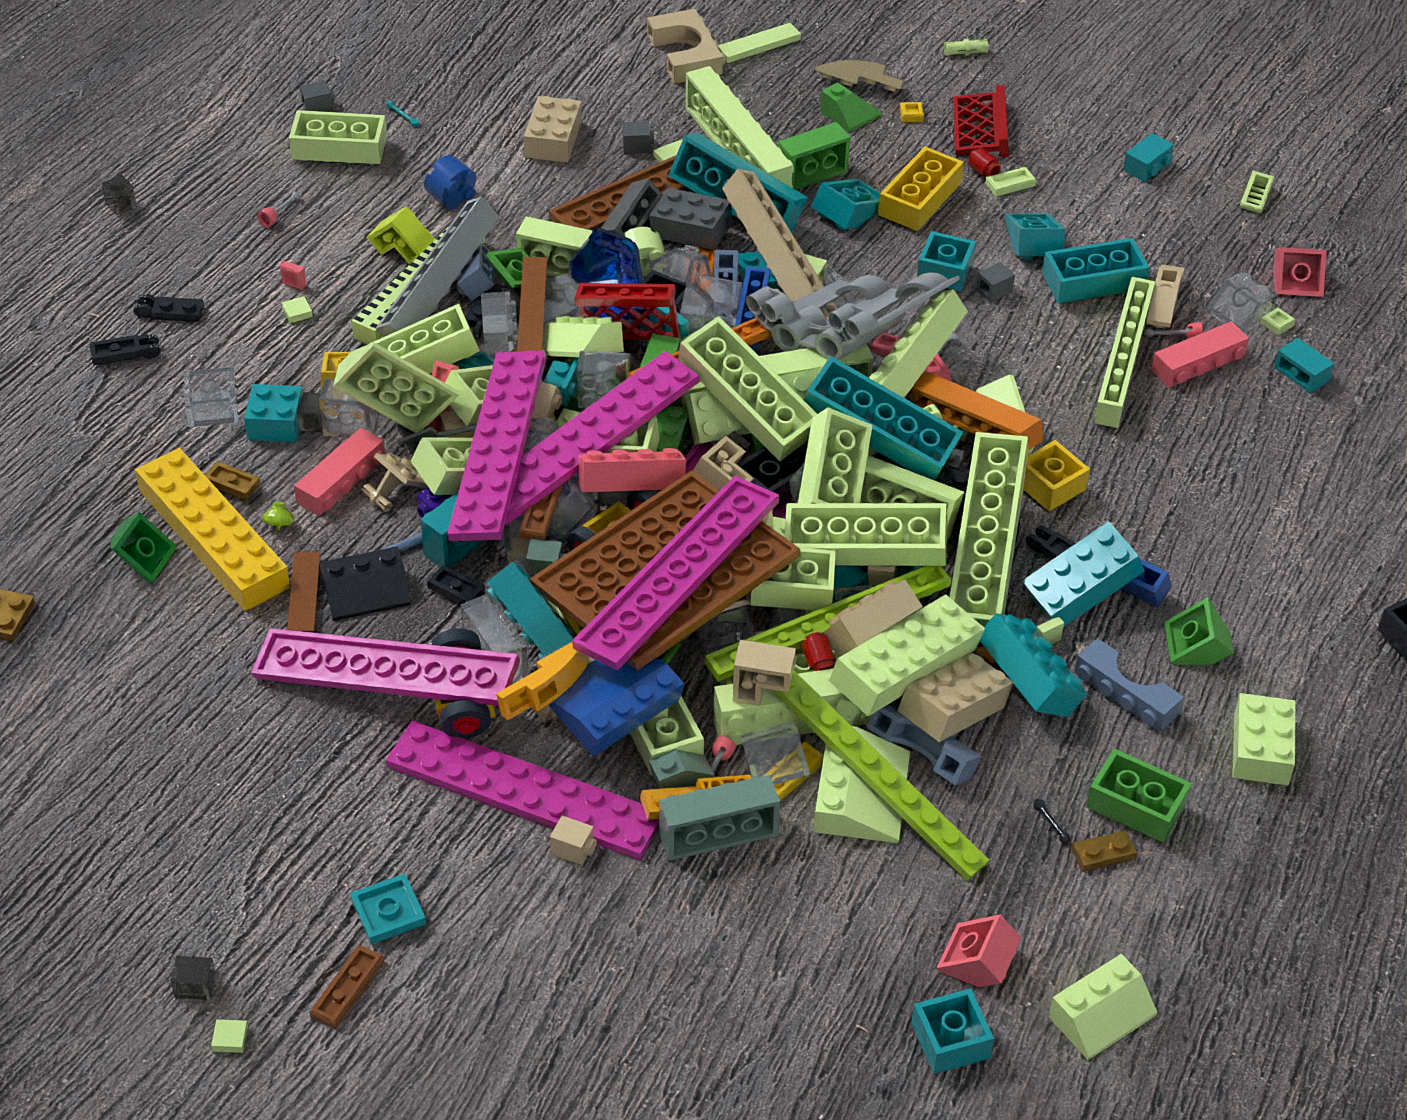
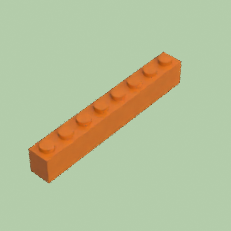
(973, 410)

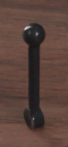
(1039, 805)

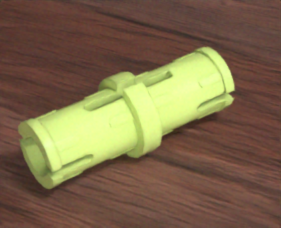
(966, 47)

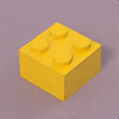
(1054, 475)

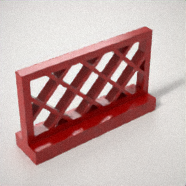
(998, 113)
(628, 296)

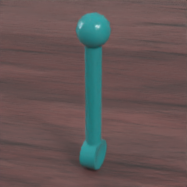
(413, 121)

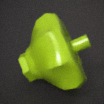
(278, 516)

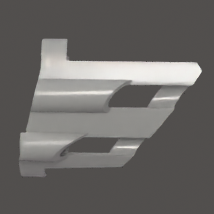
(848, 326)

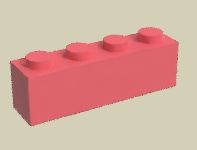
(1199, 354)
(629, 470)
(339, 472)

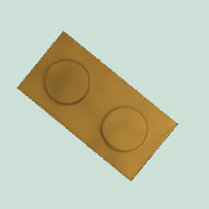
(233, 480)
(1104, 851)

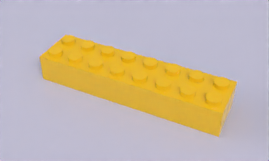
(213, 529)

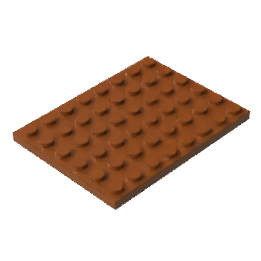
(604, 564)

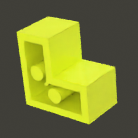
(403, 233)

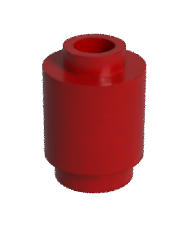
(984, 163)
(818, 652)

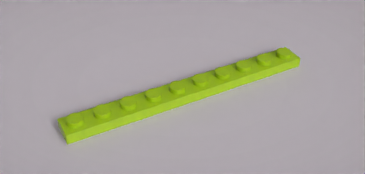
(793, 633)
(883, 778)

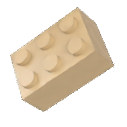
(552, 129)
(871, 616)

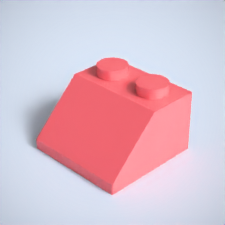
(1299, 271)
(980, 951)

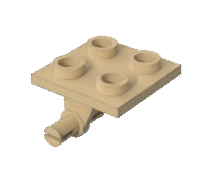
(398, 470)

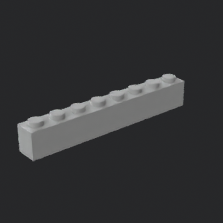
(441, 267)

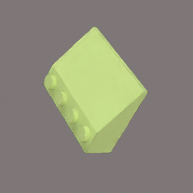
(393, 386)
(849, 804)

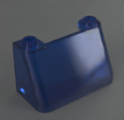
(607, 259)

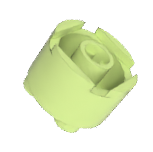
(649, 246)

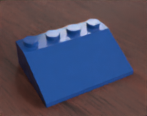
(613, 703)

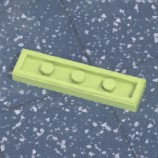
(759, 42)

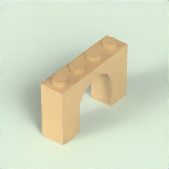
(685, 28)

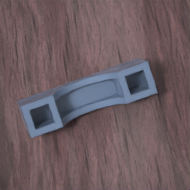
(1151, 703)
(948, 757)

